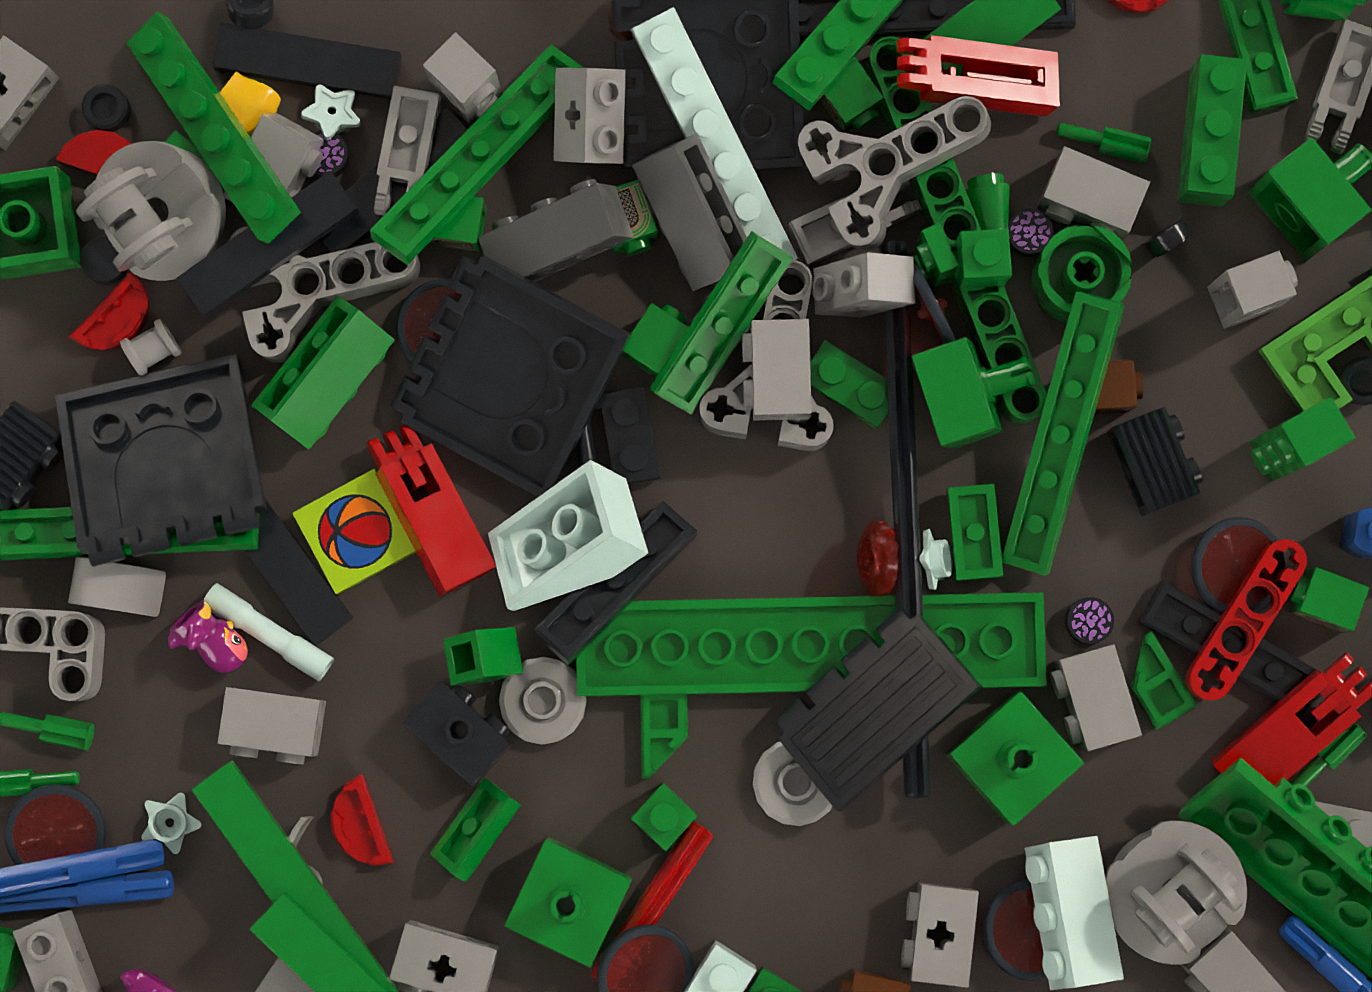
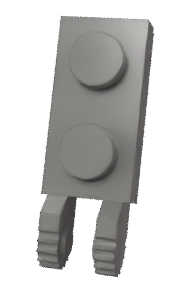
(1344, 84)
(406, 141)
(820, 238)

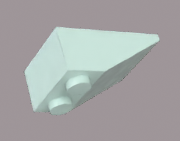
(568, 538)

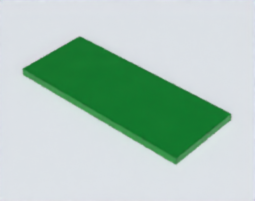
(995, 22)

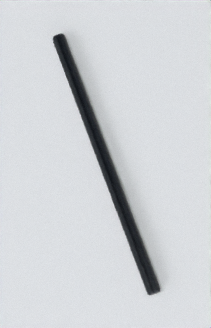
(905, 496)

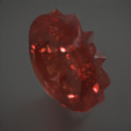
(877, 558)

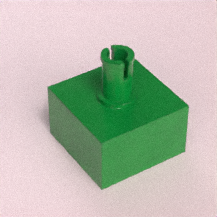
(1312, 196)
(964, 393)
(1014, 758)
(568, 901)

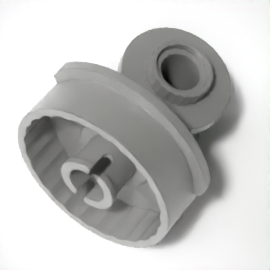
(129, 208)
(1190, 909)

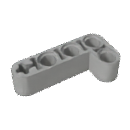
(56, 641)

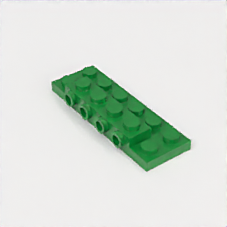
(1294, 853)

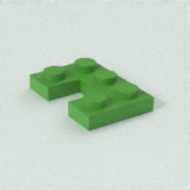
(1302, 352)

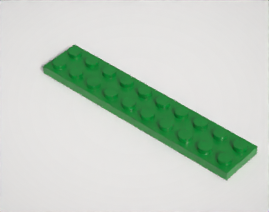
(795, 641)

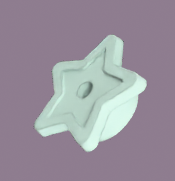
(331, 123)
(936, 559)
(157, 827)

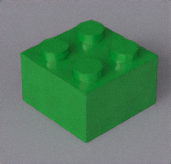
(37, 223)

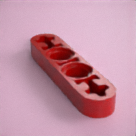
(1241, 616)

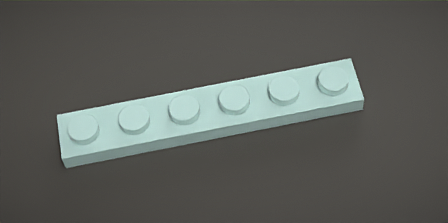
(701, 112)

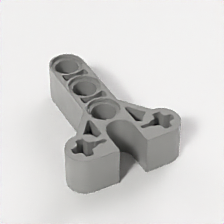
(859, 152)
(778, 306)
(295, 311)

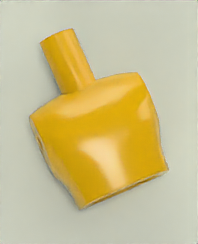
(249, 100)

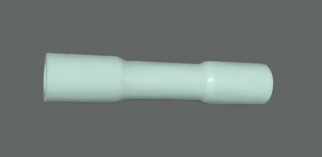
(291, 647)

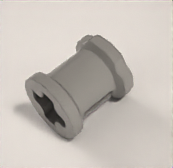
(150, 347)

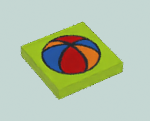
(354, 532)

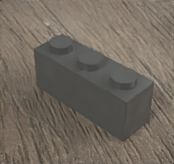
(692, 209)
(559, 231)

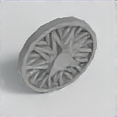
(542, 701)
(786, 789)

